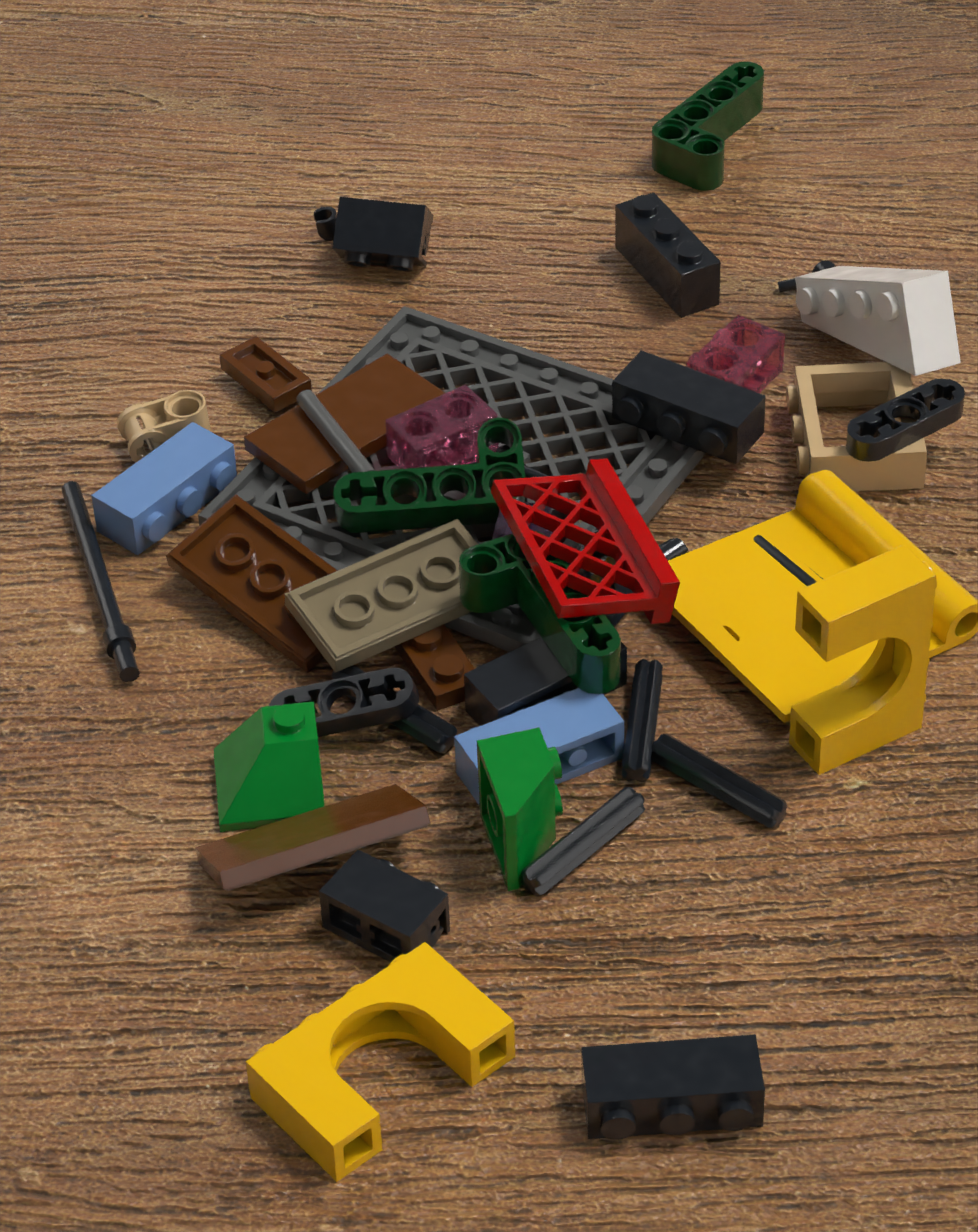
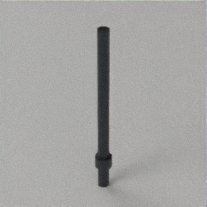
(117, 636)

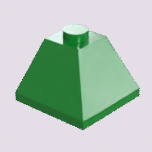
(269, 768)

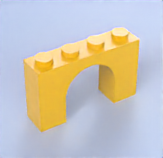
(886, 697)
(410, 1000)

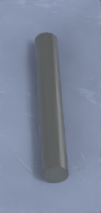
(333, 432)

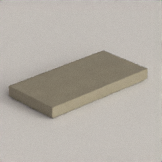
(384, 597)

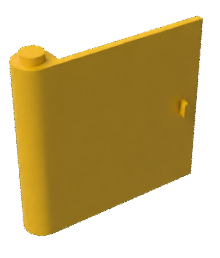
(746, 601)

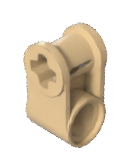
(161, 420)

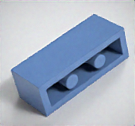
(164, 488)
(576, 723)

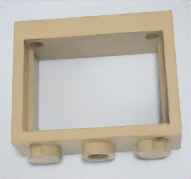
(851, 386)

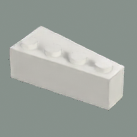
(884, 312)

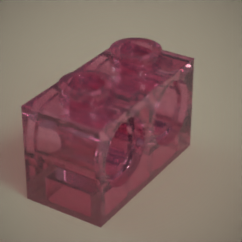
(742, 354)
(438, 431)

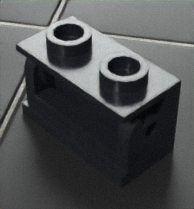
(382, 233)
(383, 907)

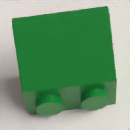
(518, 798)

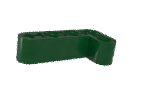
(691, 137)
(430, 485)
(500, 576)

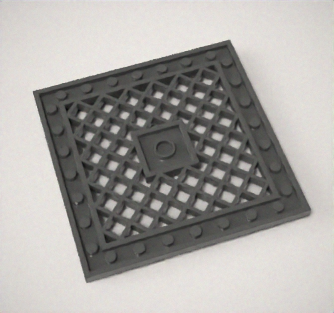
(499, 372)

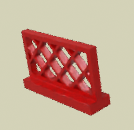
(620, 535)

